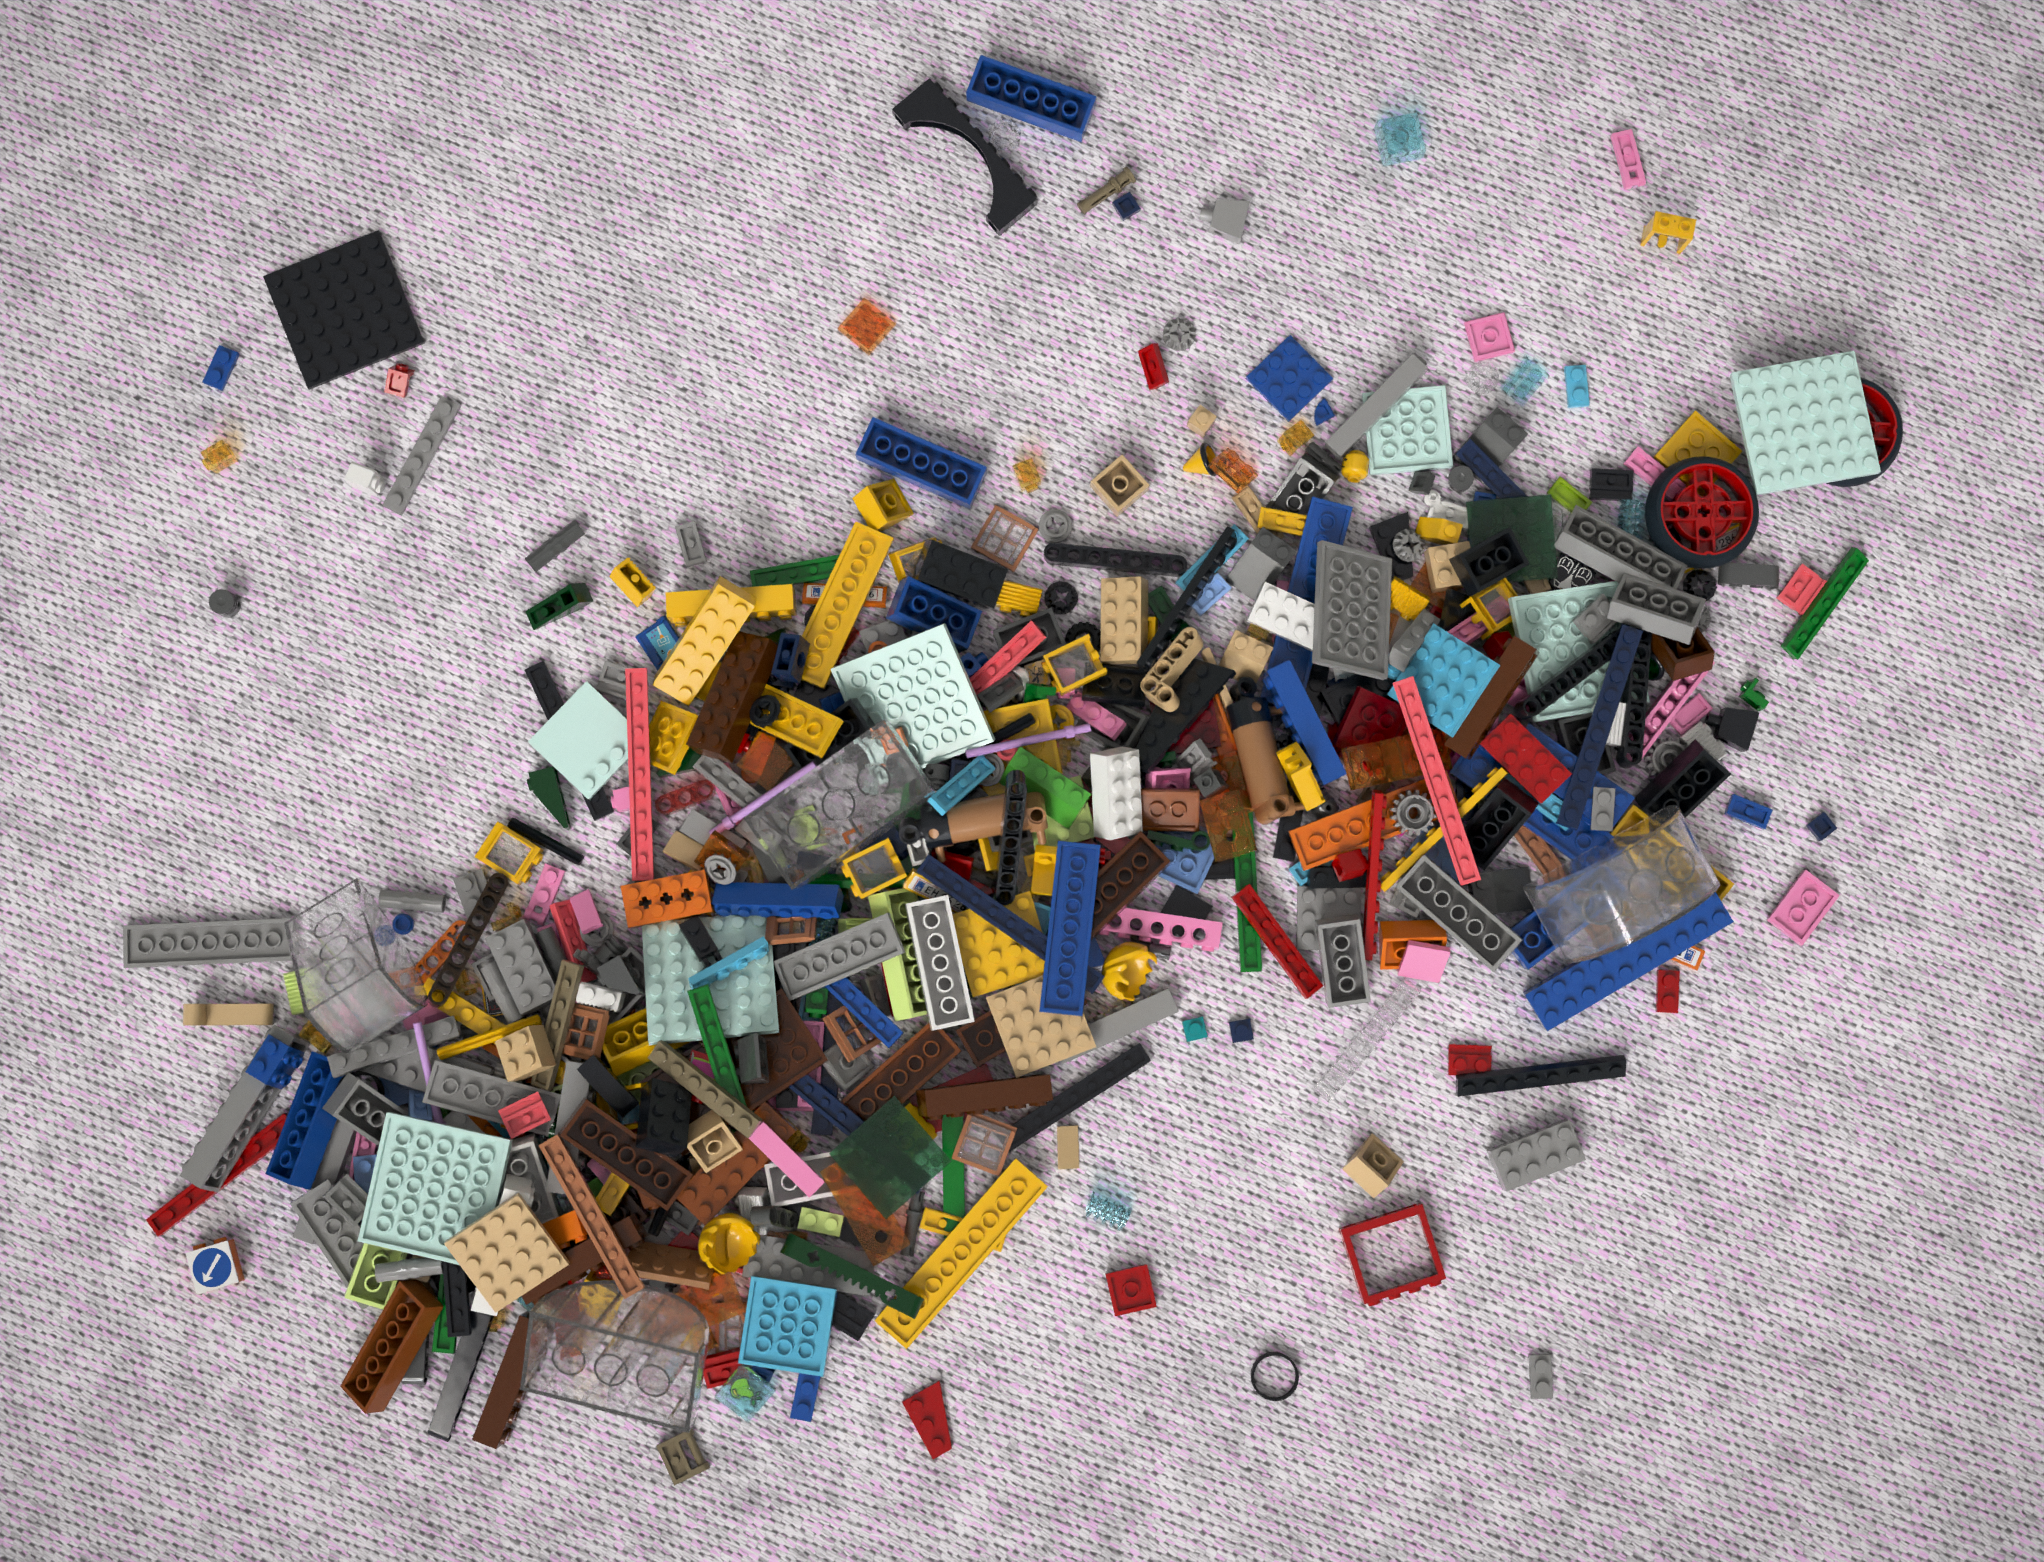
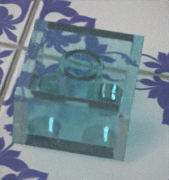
(1399, 139)

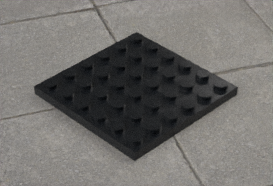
(343, 310)

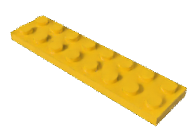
(843, 600)
(797, 724)

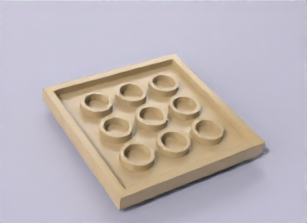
(1032, 1036)
(506, 1252)

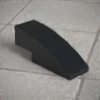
(608, 1085)

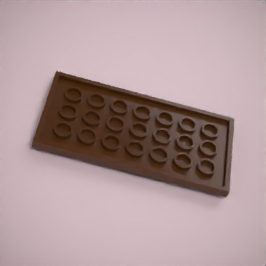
(789, 1054)

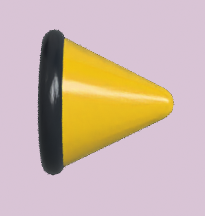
(1200, 460)

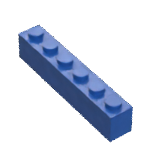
(777, 900)

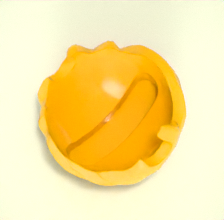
(1126, 969)
(727, 1242)

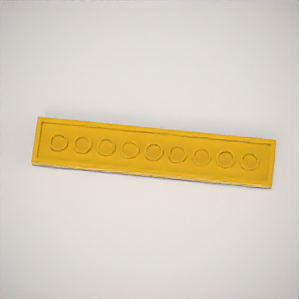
(964, 1249)

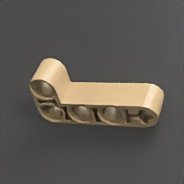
(1187, 644)
(228, 1014)

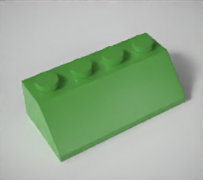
(1062, 796)

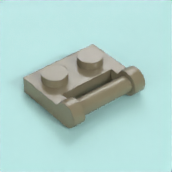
(676, 1459)

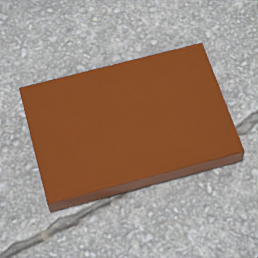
(1170, 809)

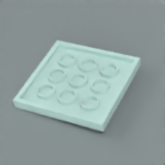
(1411, 434)
(585, 740)

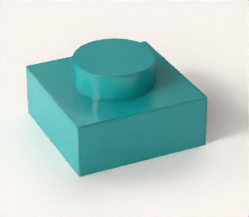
(1194, 1029)

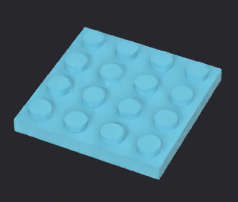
(1448, 678)
(787, 1326)

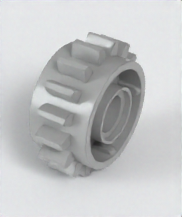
(1660, 749)
(1423, 817)

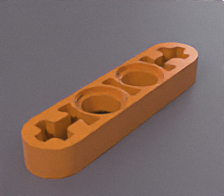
(437, 951)

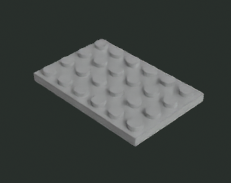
(1352, 610)

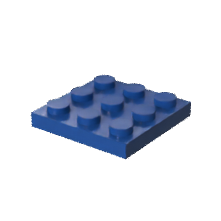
(1289, 378)

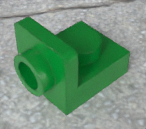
(1037, 692)
(1753, 698)
(816, 1003)

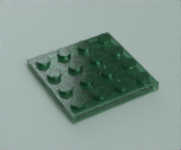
(1532, 525)
(890, 1157)

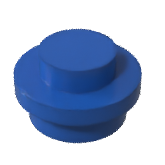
(403, 924)

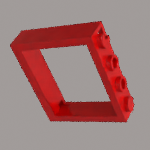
(1374, 1222)

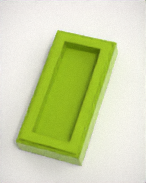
(1568, 495)

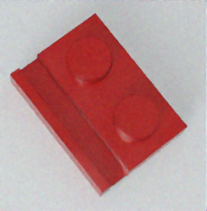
(1468, 1059)
(720, 1367)

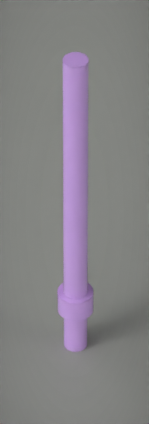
(1068, 732)
(729, 821)
(426, 1065)

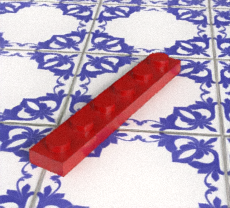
(1277, 941)

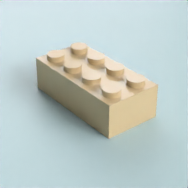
(1123, 620)

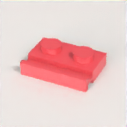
(1801, 589)
(524, 1115)

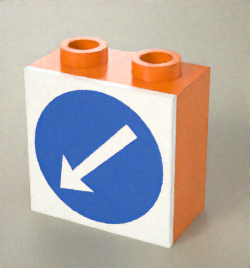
(214, 1265)

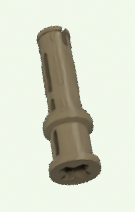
(1114, 185)

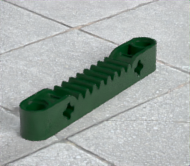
(905, 1301)

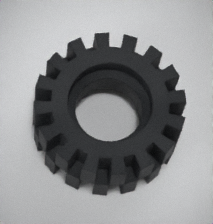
(1085, 628)

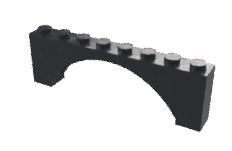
(931, 108)

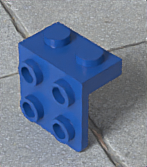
(275, 1063)

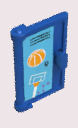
(658, 641)

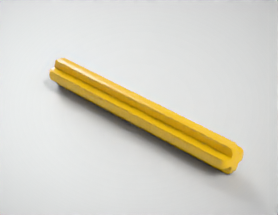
(486, 1037)

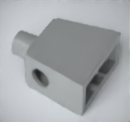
(1226, 219)

